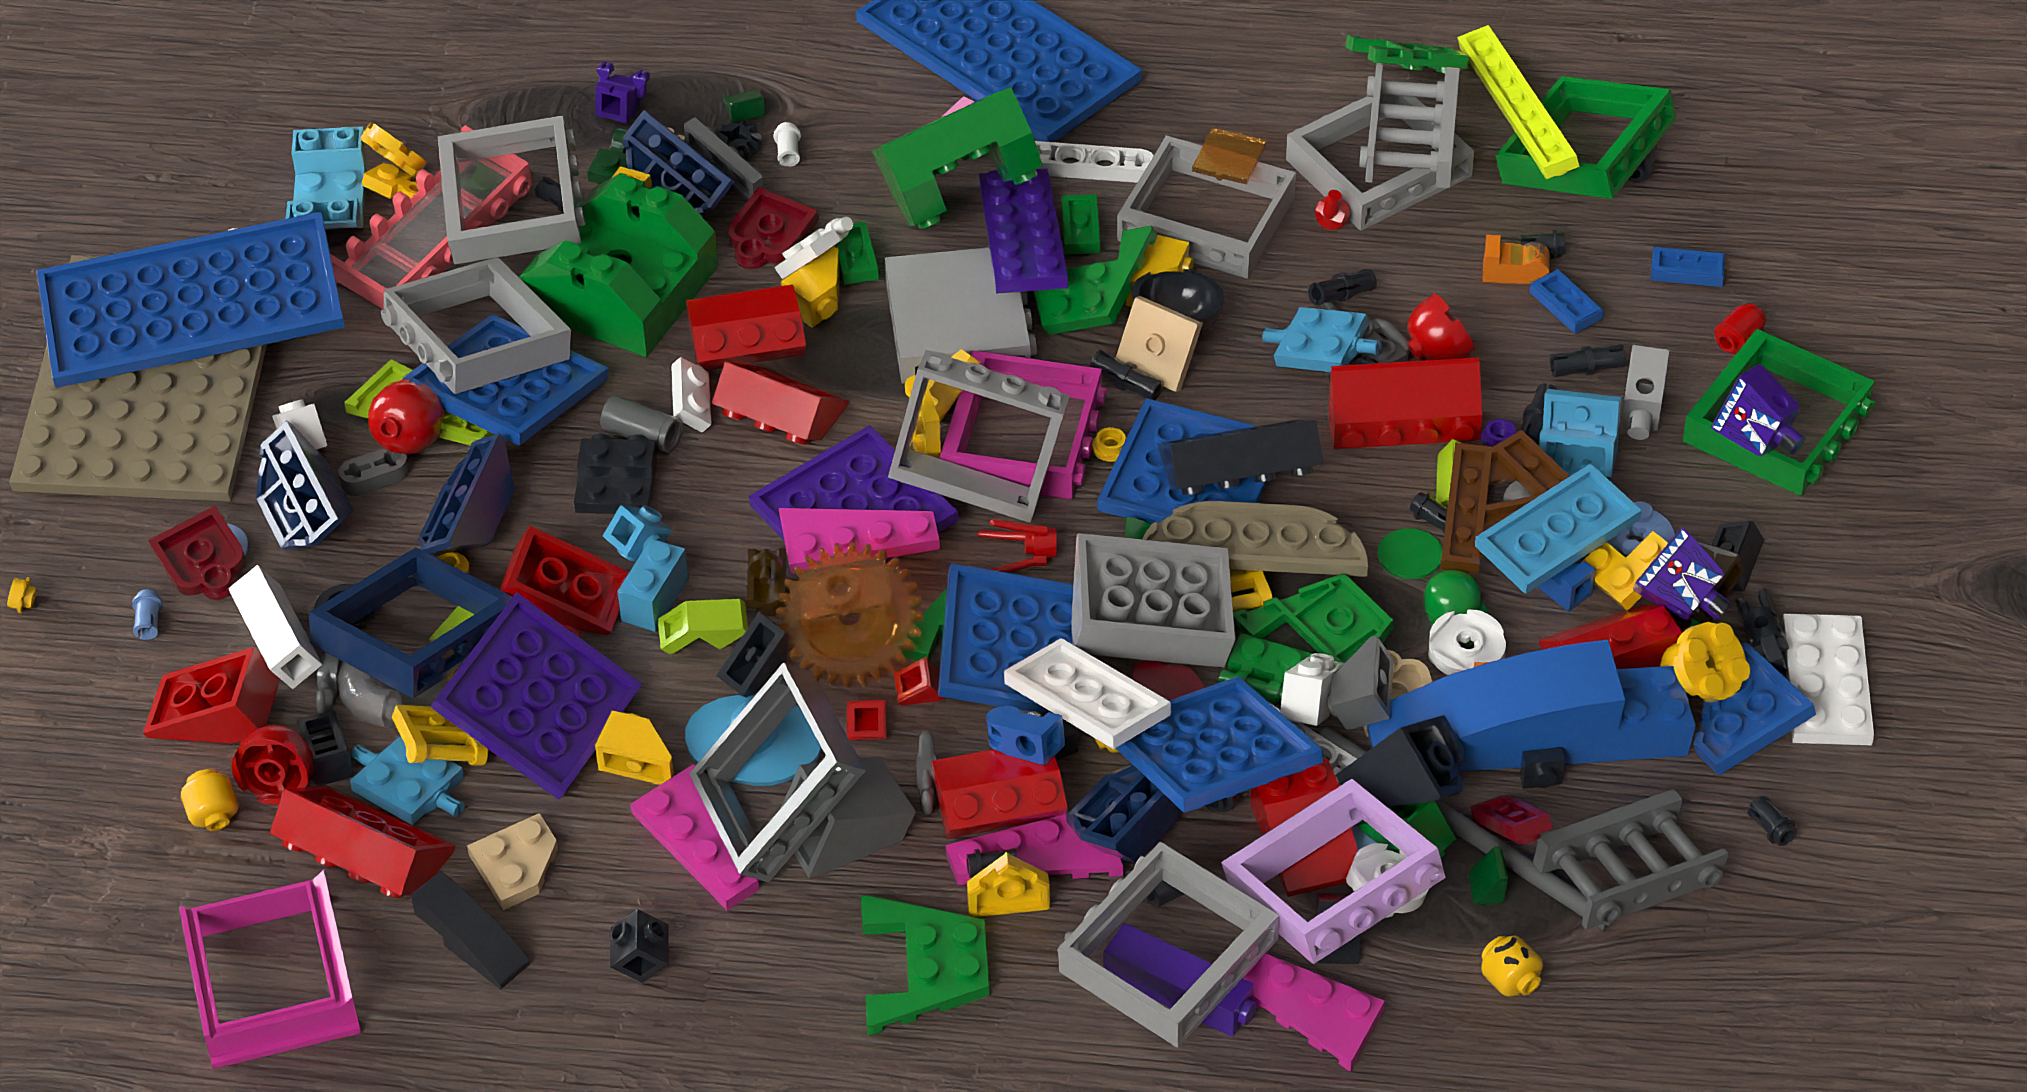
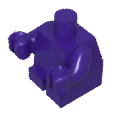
(619, 95)

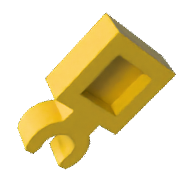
(388, 180)

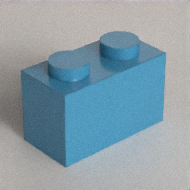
(653, 584)

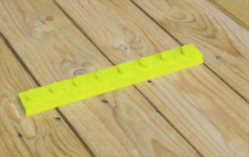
(1518, 102)

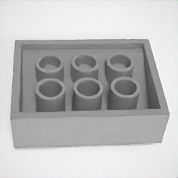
(1152, 600)

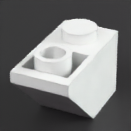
(304, 419)
(1308, 688)

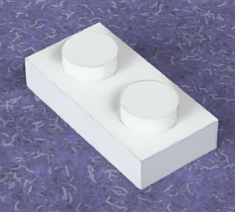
(691, 394)

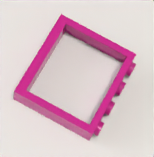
(1074, 380)

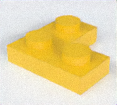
(1619, 573)

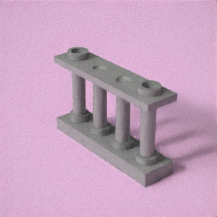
(1439, 138)

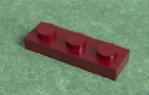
(1512, 818)

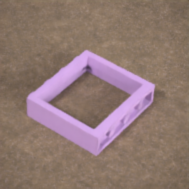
(1312, 829)

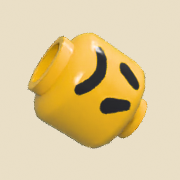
(1511, 966)

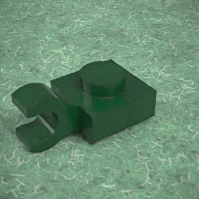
(608, 161)

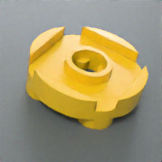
(393, 150)
(1728, 657)

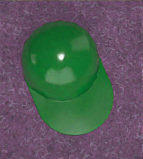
(1451, 592)

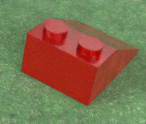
(565, 582)
(214, 700)
(1284, 799)

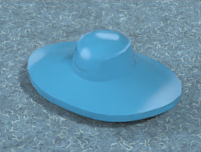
(774, 760)

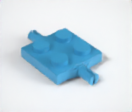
(1321, 339)
(406, 787)

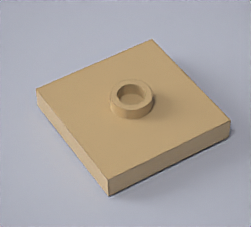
(1159, 342)

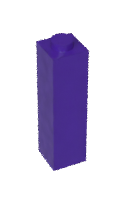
(1169, 972)

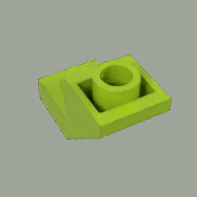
(711, 620)

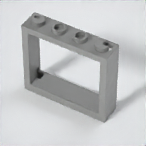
(1387, 197)
(515, 236)
(1205, 246)
(491, 277)
(962, 482)
(1166, 864)

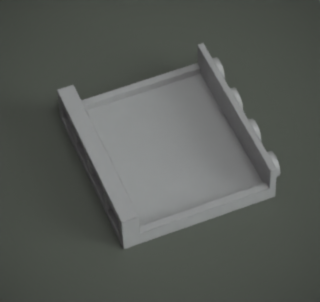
(952, 305)

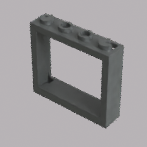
(808, 806)

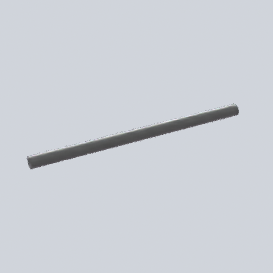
(1486, 841)

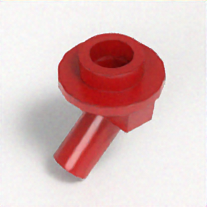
(1332, 211)

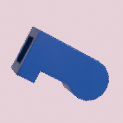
(1563, 585)
(1025, 734)

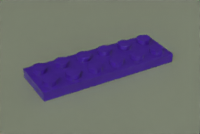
(1022, 233)

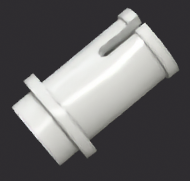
(787, 140)

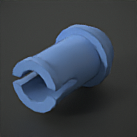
(146, 608)

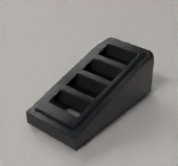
(329, 749)

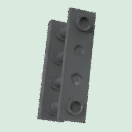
(1629, 827)

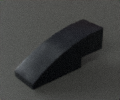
(469, 930)

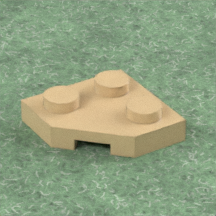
(515, 860)

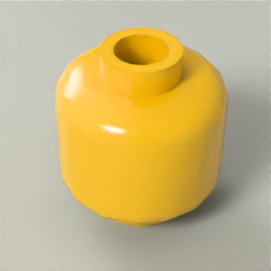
(209, 799)

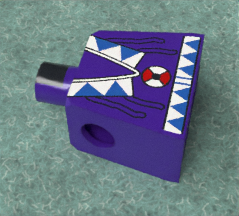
(1759, 414)
(1683, 579)

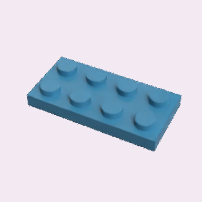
(1558, 528)

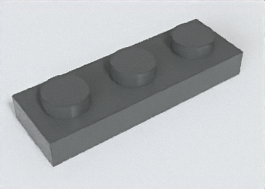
(725, 157)

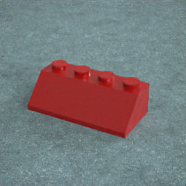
(1405, 403)
(359, 839)

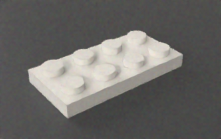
(1831, 670)
(1087, 693)

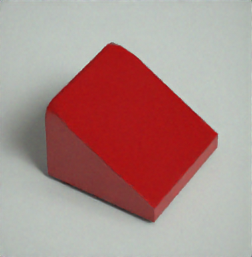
(918, 683)
(867, 720)

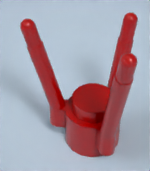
(1037, 541)

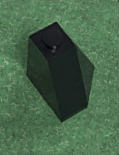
(1411, 764)

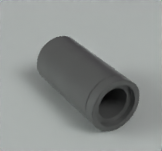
(631, 418)

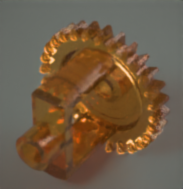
(846, 586)

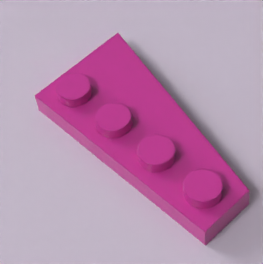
(890, 530)
(684, 827)
(1043, 844)
(1318, 1007)

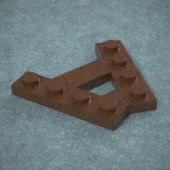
(1472, 472)

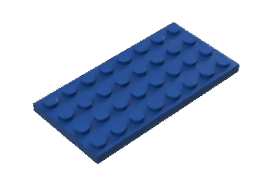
(1002, 44)
(188, 299)

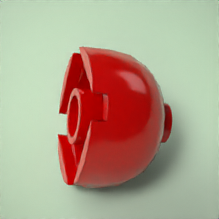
(1436, 333)
(405, 417)
(272, 761)

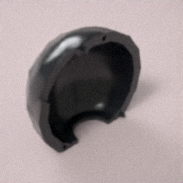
(1183, 292)

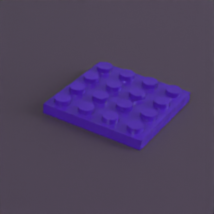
(850, 478)
(536, 695)

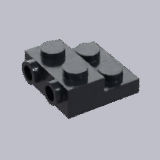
(614, 473)

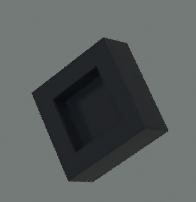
(1542, 768)

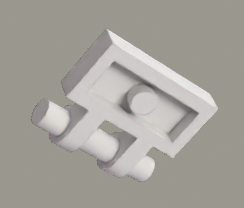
(814, 245)

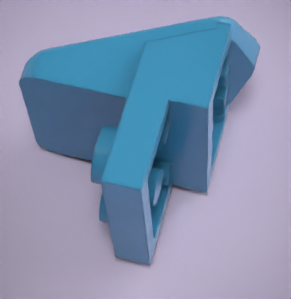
(1581, 430)

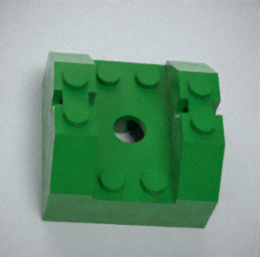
(985, 126)
(618, 302)

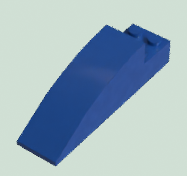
(1553, 700)

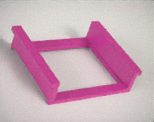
(281, 1028)

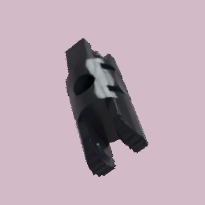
(1764, 629)

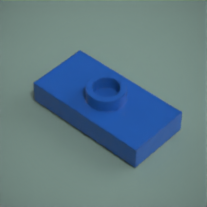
(1687, 266)
(1566, 301)

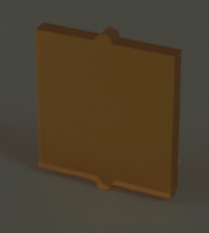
(1229, 155)

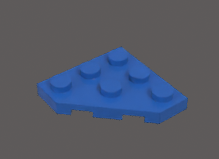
(1752, 717)

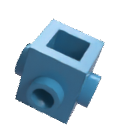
(634, 528)

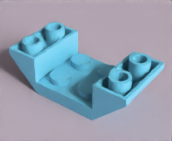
(329, 176)

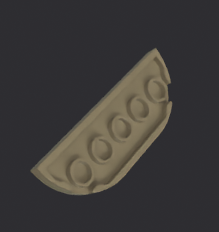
(1266, 537)

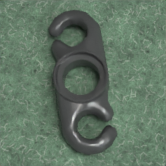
(327, 683)
(925, 777)

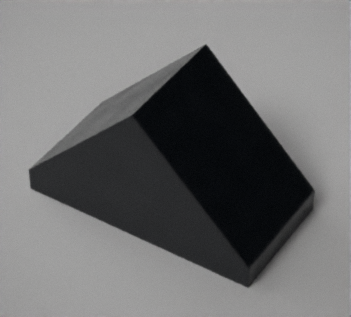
(755, 656)

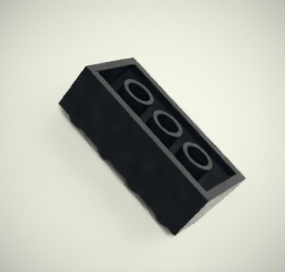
(1241, 454)

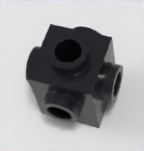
(639, 945)

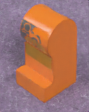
(1514, 261)

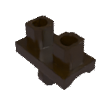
(766, 579)

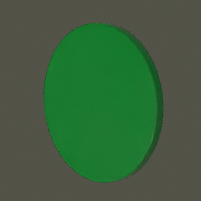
(1410, 553)

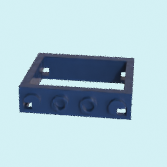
(413, 674)

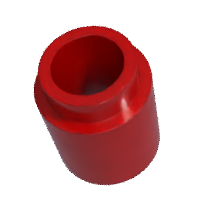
(1738, 327)

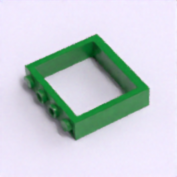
(1651, 115)
(1803, 369)

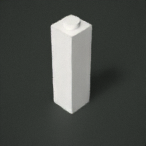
(275, 627)

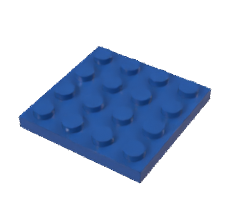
(517, 404)
(1138, 479)
(994, 624)
(1219, 746)

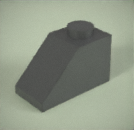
(1363, 686)

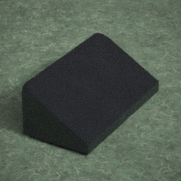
(1744, 540)

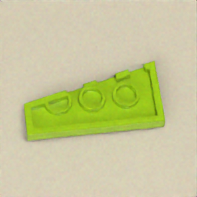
(452, 426)

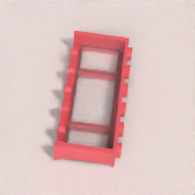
(415, 237)

